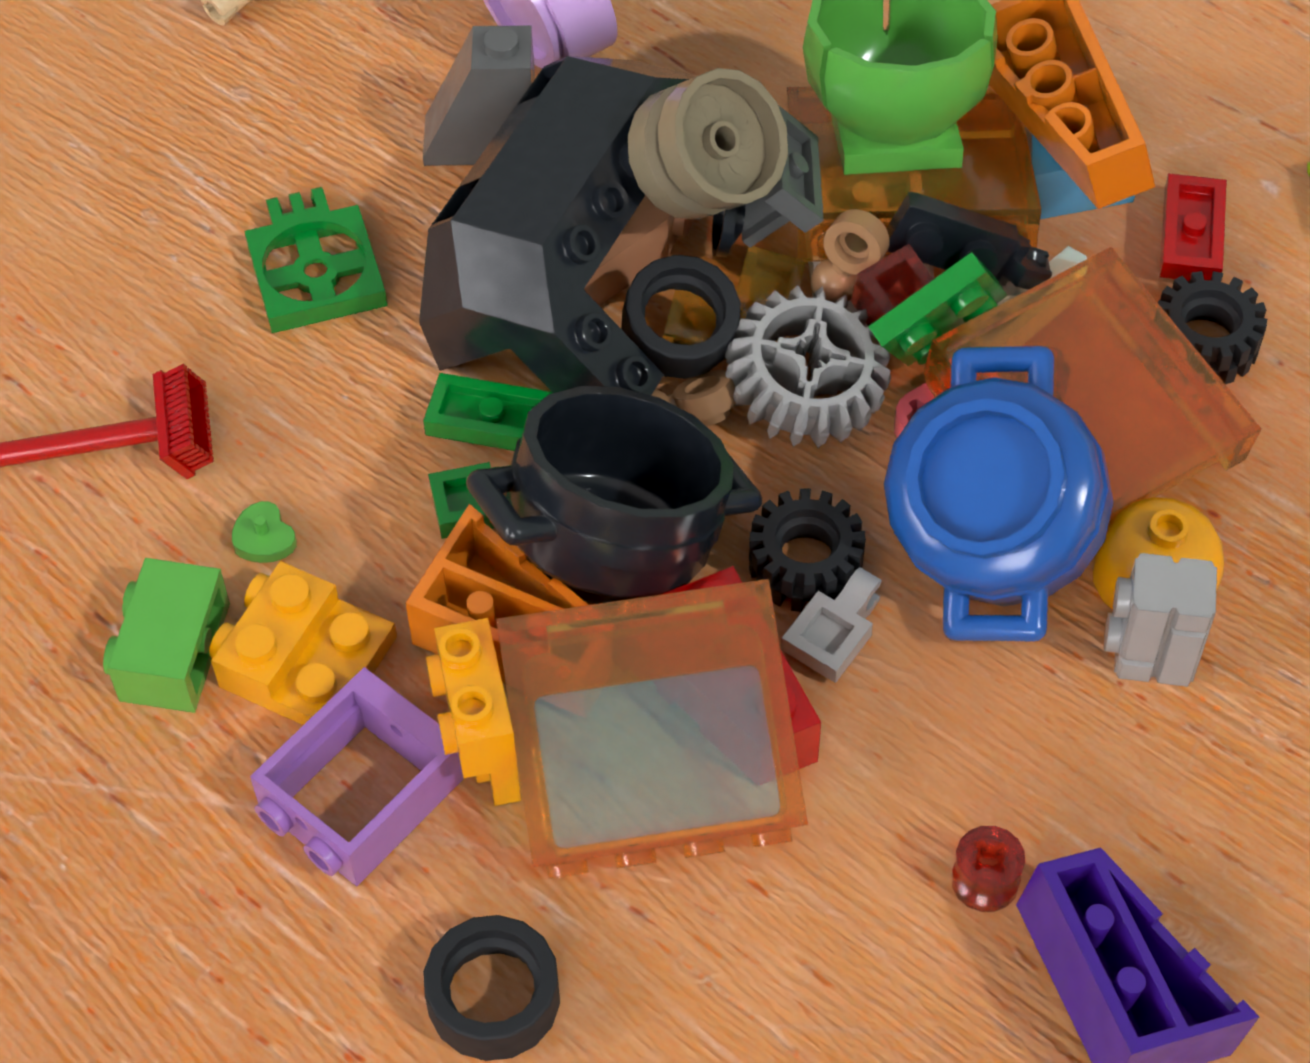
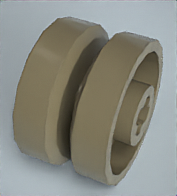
(708, 144)

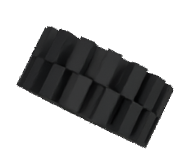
(1225, 306)
(805, 520)

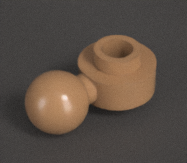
(849, 253)
(704, 396)

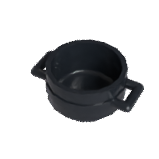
(614, 493)

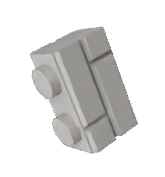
(1161, 619)

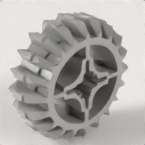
(774, 373)

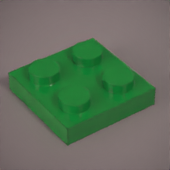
(937, 308)

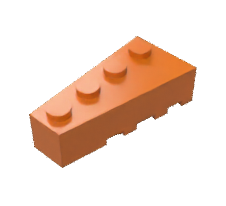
(1068, 97)

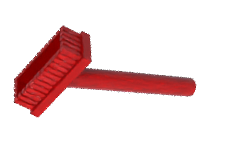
(179, 428)

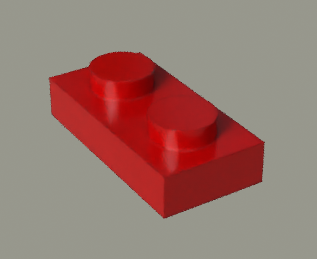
(1193, 226)

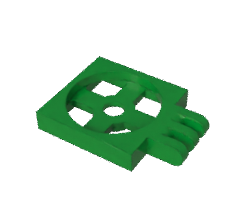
(304, 229)

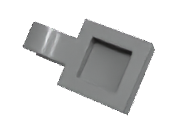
(834, 631)

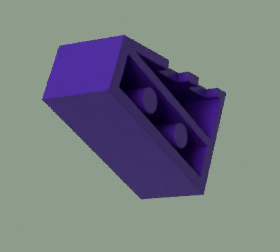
(1122, 972)

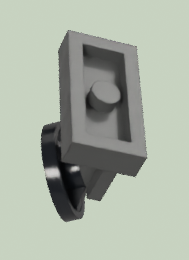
(793, 198)

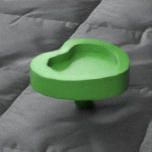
(262, 535)

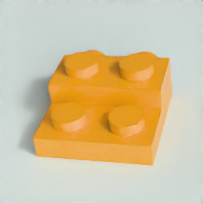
(296, 643)
(478, 712)

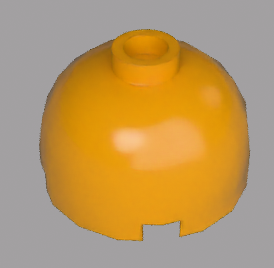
(1155, 528)

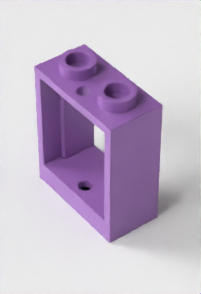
(398, 723)

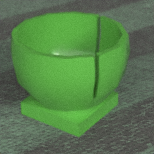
(900, 86)

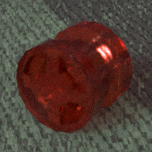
(983, 885)

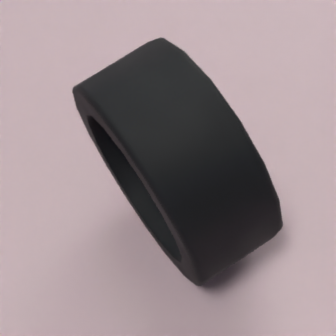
(689, 275)
(485, 937)

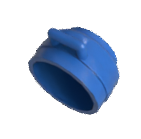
(998, 493)

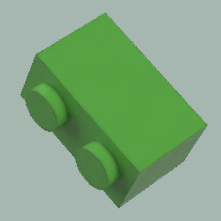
(166, 634)

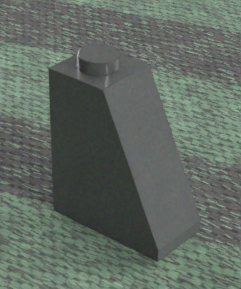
(478, 94)

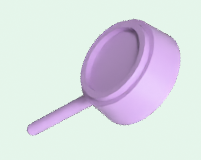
(560, 26)

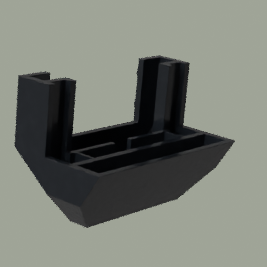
(535, 226)

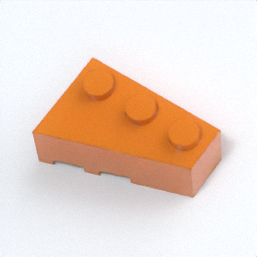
(478, 579)

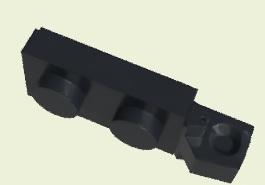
(947, 233)

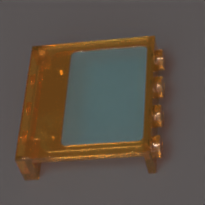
(651, 727)

